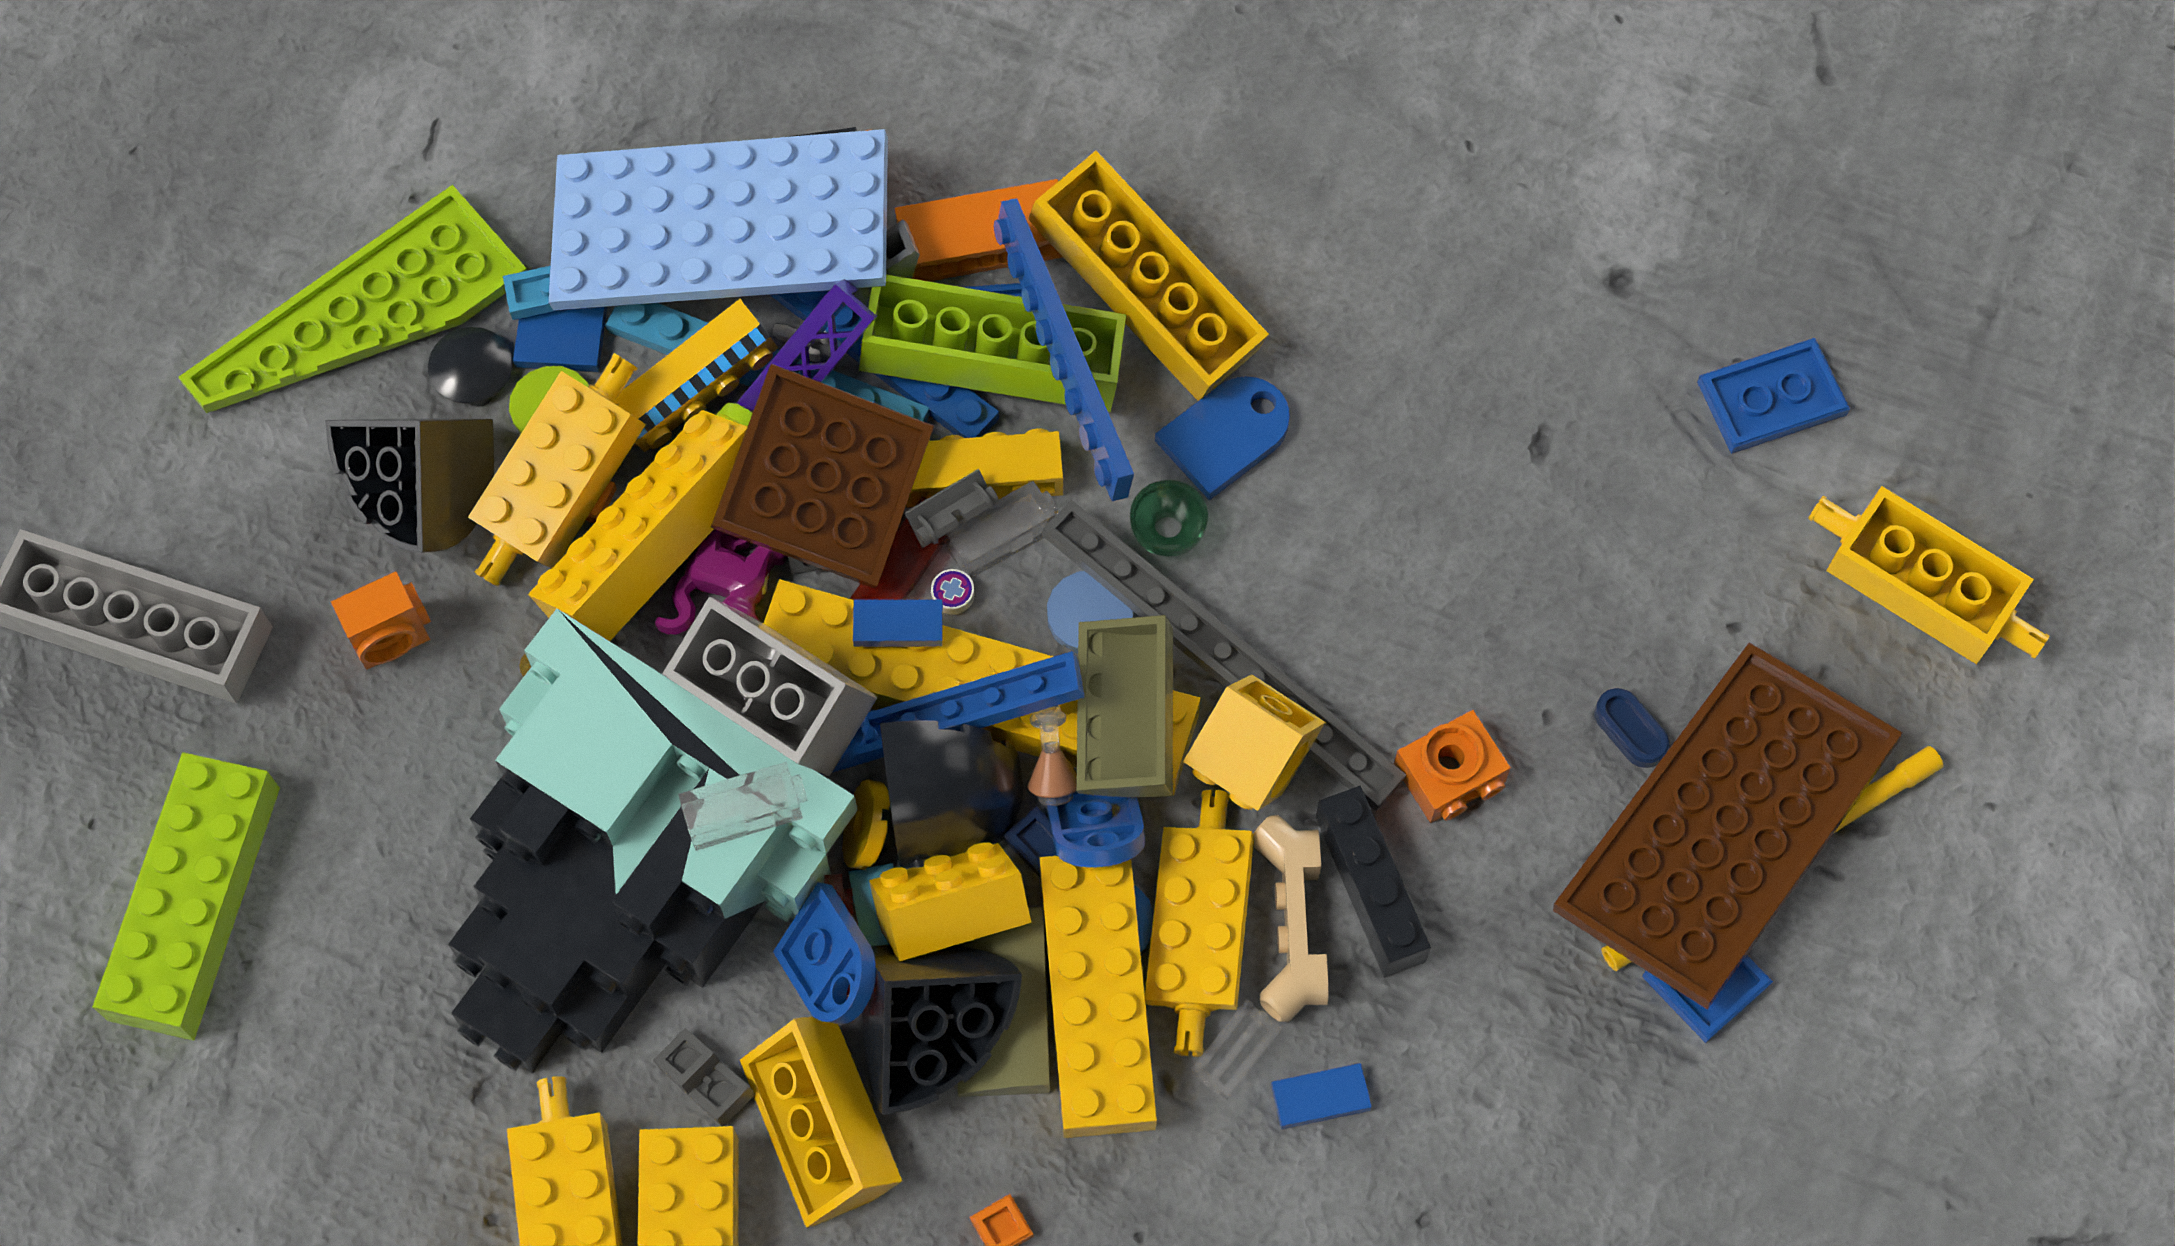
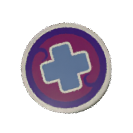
(954, 589)

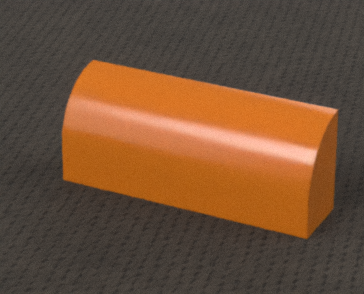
(959, 235)

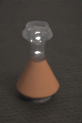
(1053, 775)

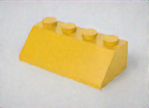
(820, 1119)

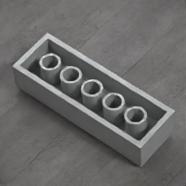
(130, 616)

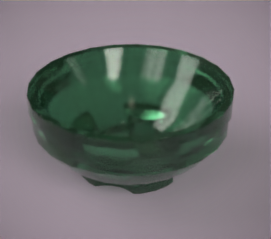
(1174, 501)

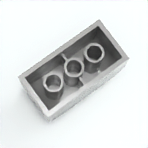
(770, 686)

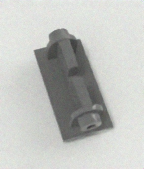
(949, 506)

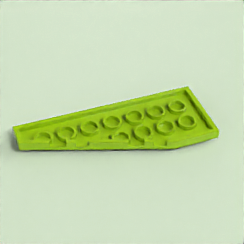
(398, 288)

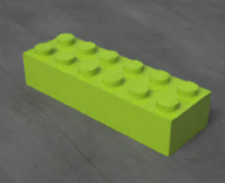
(980, 340)
(187, 896)

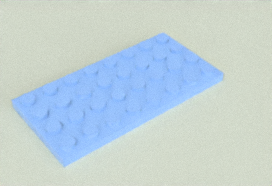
(719, 220)

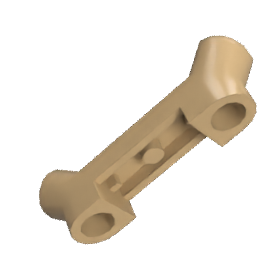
(1305, 976)

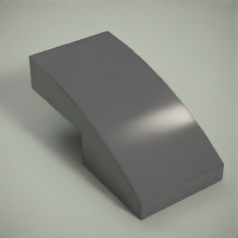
(704, 1077)

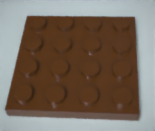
(822, 476)

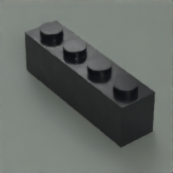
(1372, 881)

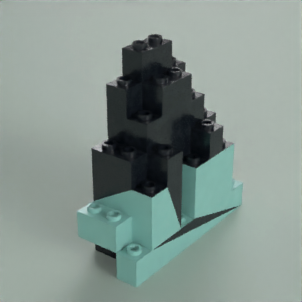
(596, 856)

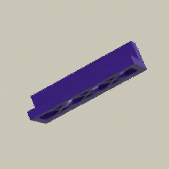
(812, 329)

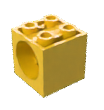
(1253, 743)

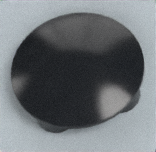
(470, 365)

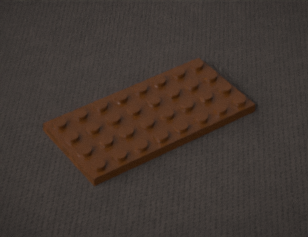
(1727, 824)

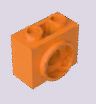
(383, 619)
(1447, 791)

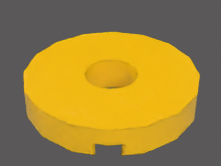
(866, 831)

